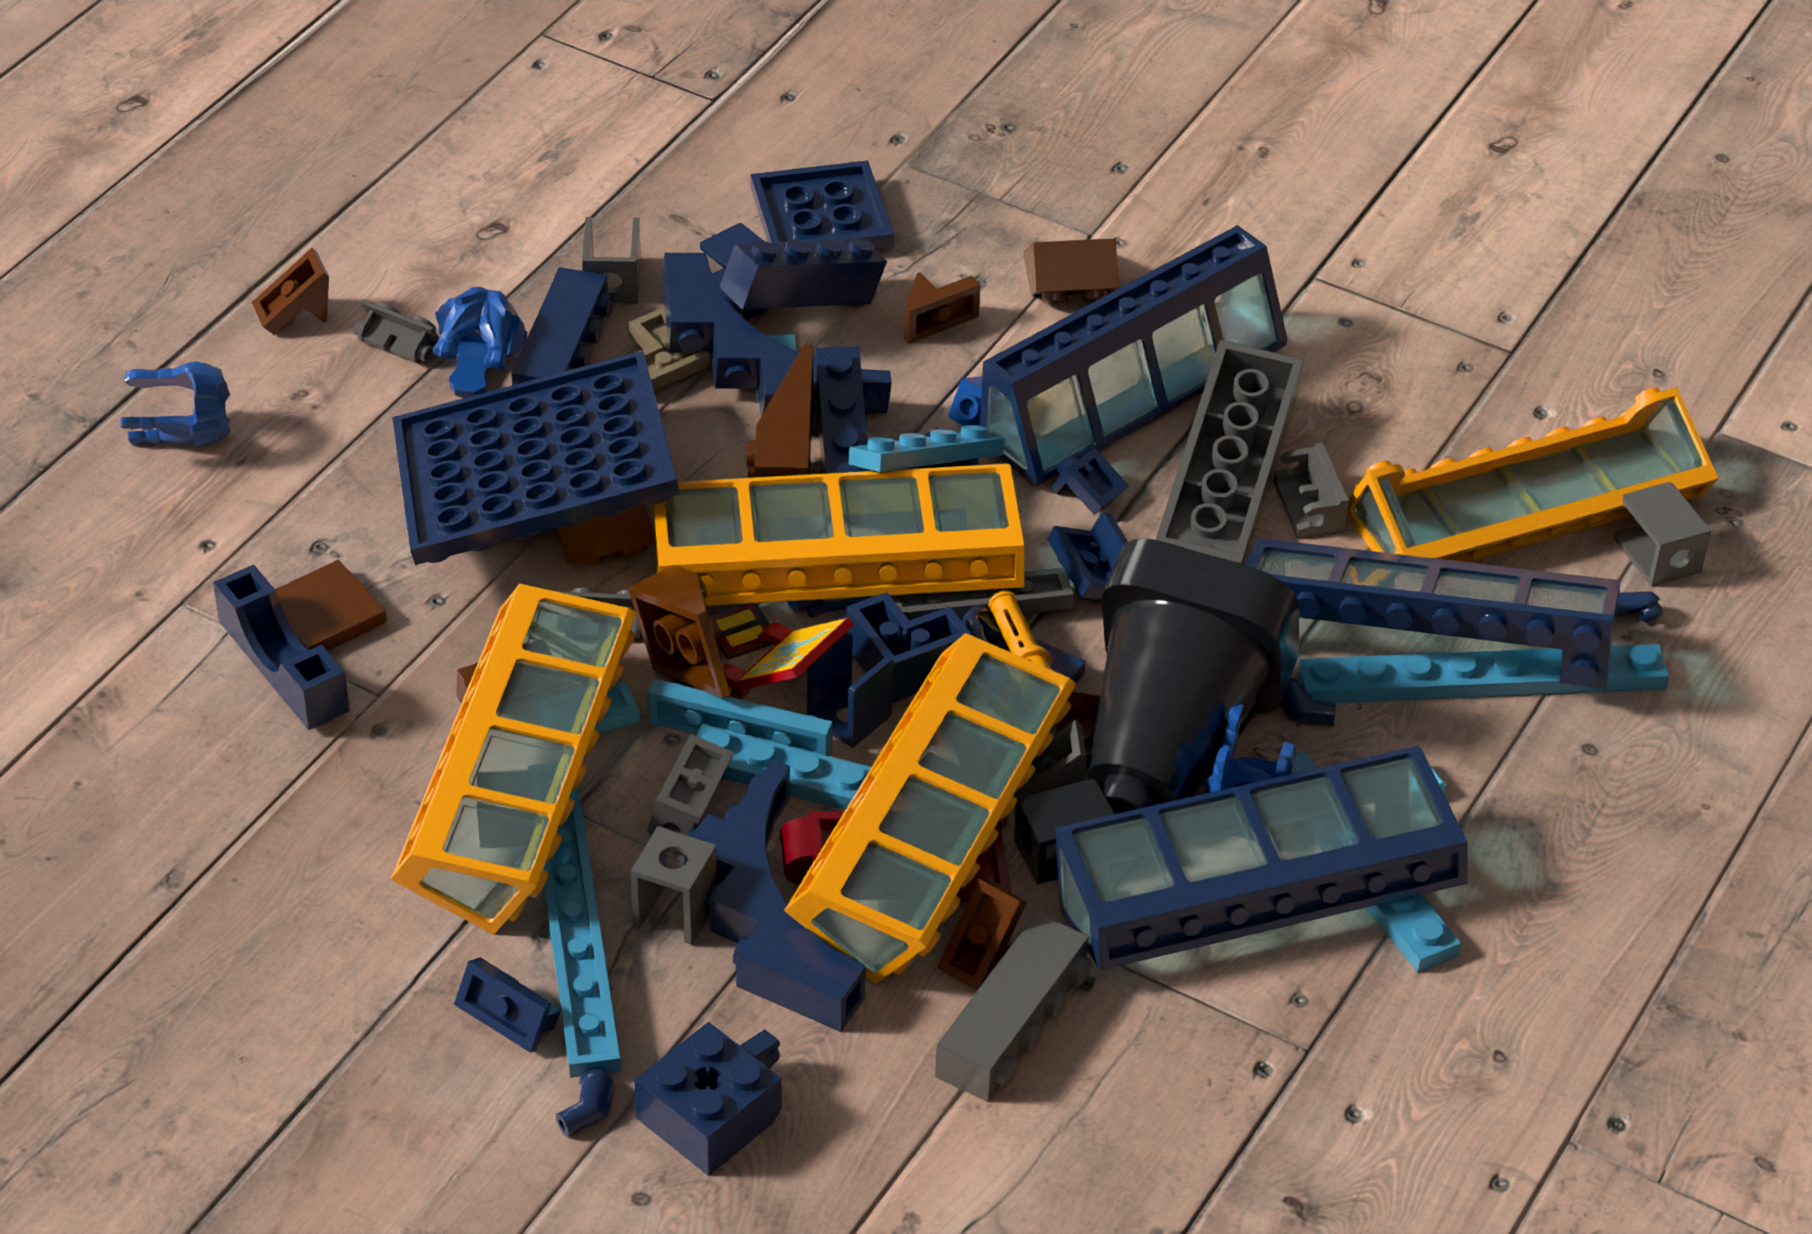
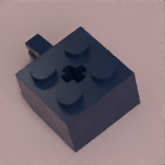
(711, 1095)

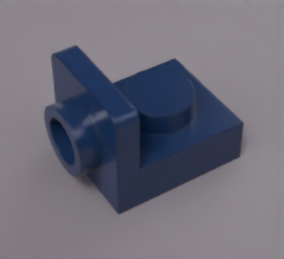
(1090, 479)

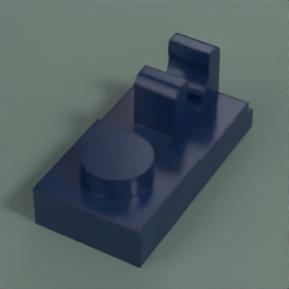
(505, 1004)

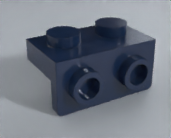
(1089, 554)

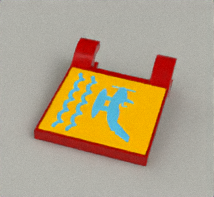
(788, 658)

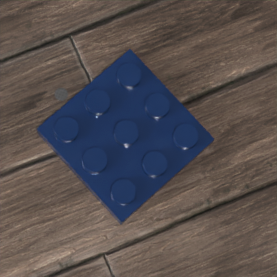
(822, 203)

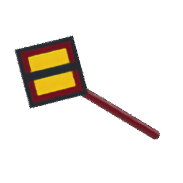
(739, 629)

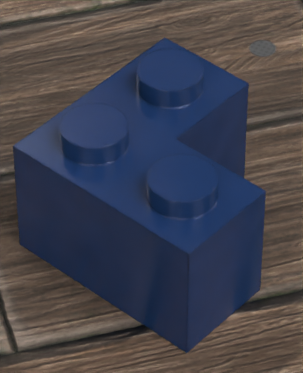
(913, 645)

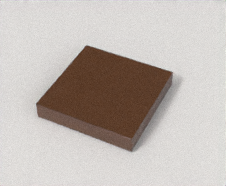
(329, 607)

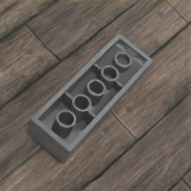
(1232, 451)

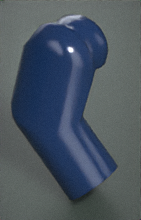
(1644, 602)
(1302, 708)

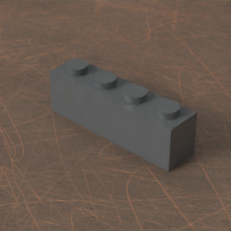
(1012, 1007)

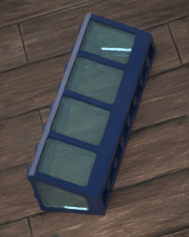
(1129, 354)
(1453, 600)
(1258, 857)

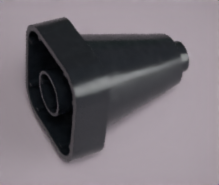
(1181, 650)

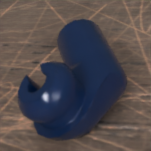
(593, 1102)

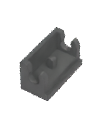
(1312, 493)
(690, 785)

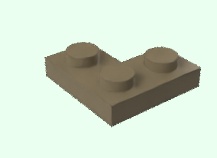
(663, 366)

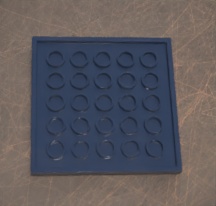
(532, 458)

